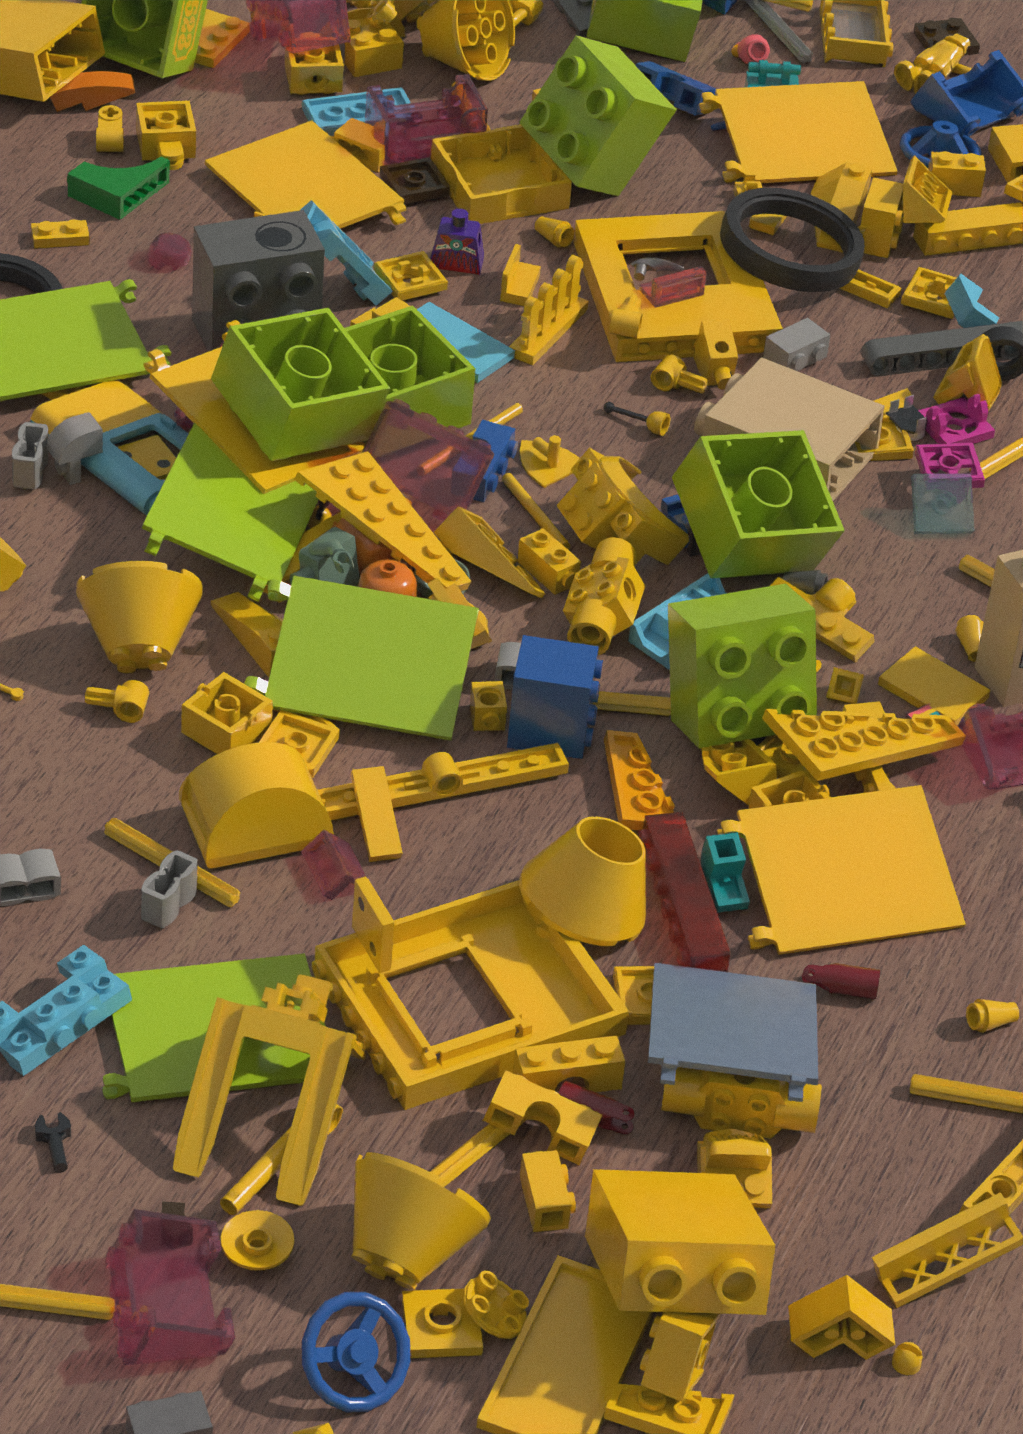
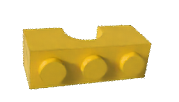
(593, 1059)
(521, 1100)

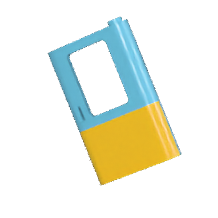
(122, 417)

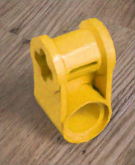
(109, 130)

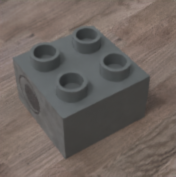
(254, 272)

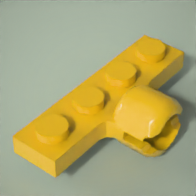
(832, 628)

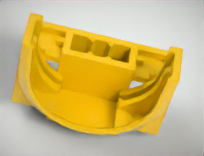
(610, 505)

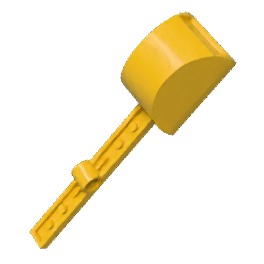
(265, 803)

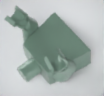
(330, 559)

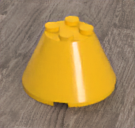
(469, 35)
(139, 611)
(407, 1220)

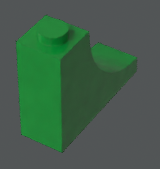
(117, 189)

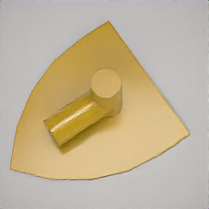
(546, 461)

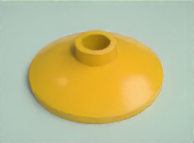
(257, 1240)

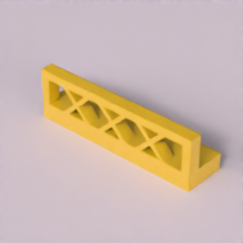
(947, 1238)

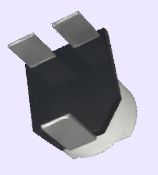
(908, 418)

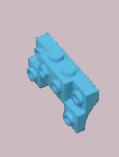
(63, 1013)

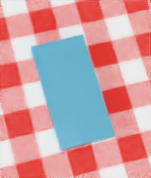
(335, 111)
(476, 346)

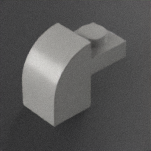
(71, 442)

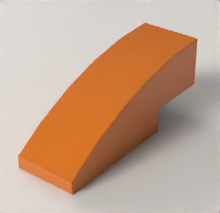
(93, 90)

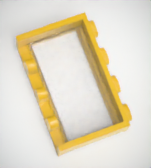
(856, 31)

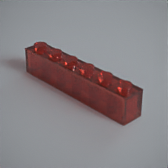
(684, 893)

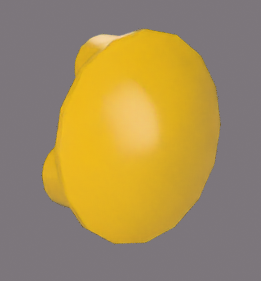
(495, 1305)

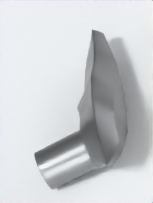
(653, 264)

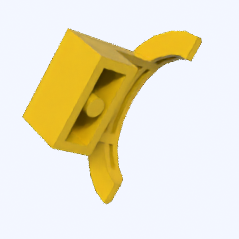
(372, 46)

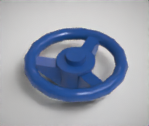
(936, 138)
(355, 1351)

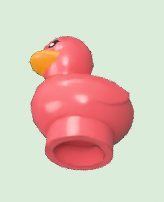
(751, 49)

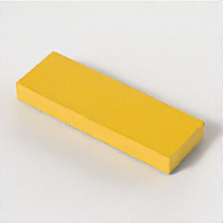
(376, 814)

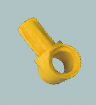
(627, 318)
(673, 374)
(127, 700)

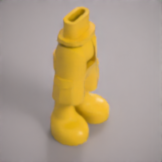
(940, 57)

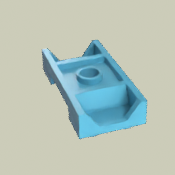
(356, 262)
(651, 630)

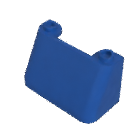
(974, 98)

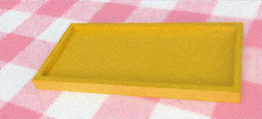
(564, 1357)

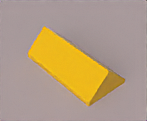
(924, 195)

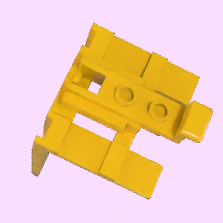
(286, 1028)

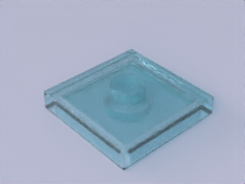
(942, 503)

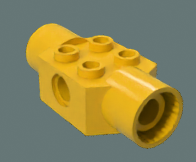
(604, 595)
(741, 1102)

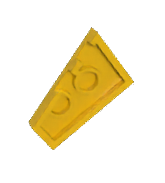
(661, 1414)

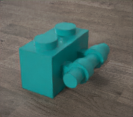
(772, 74)

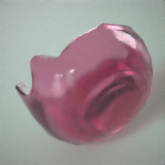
(169, 250)

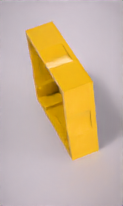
(503, 189)

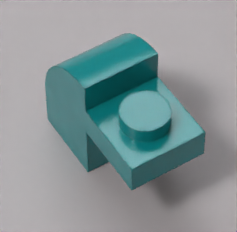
(723, 866)

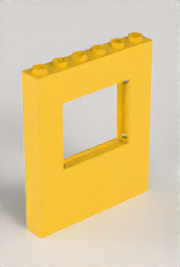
(676, 325)
(543, 986)

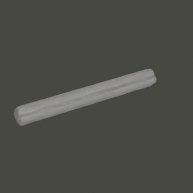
(781, 30)

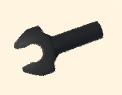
(54, 1138)

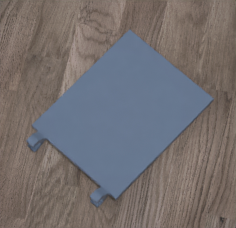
(734, 1026)

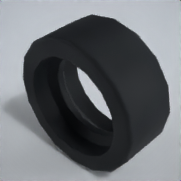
(1008, 336)

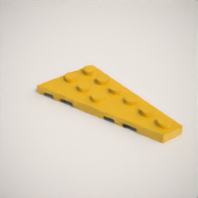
(383, 515)
(853, 741)

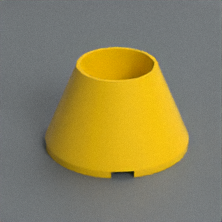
(590, 882)

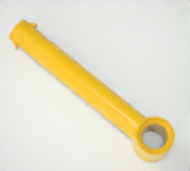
(263, 1171)

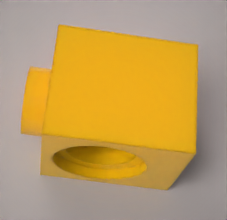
(488, 706)

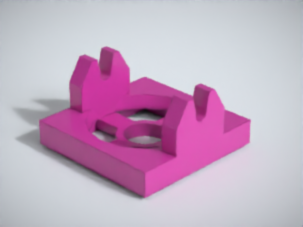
(976, 413)
(945, 458)

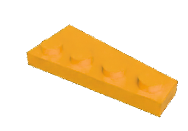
(633, 782)

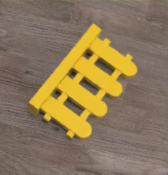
(551, 313)

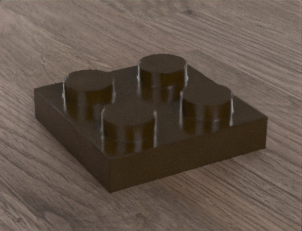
(934, 31)
(415, 180)

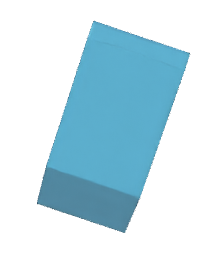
(963, 301)

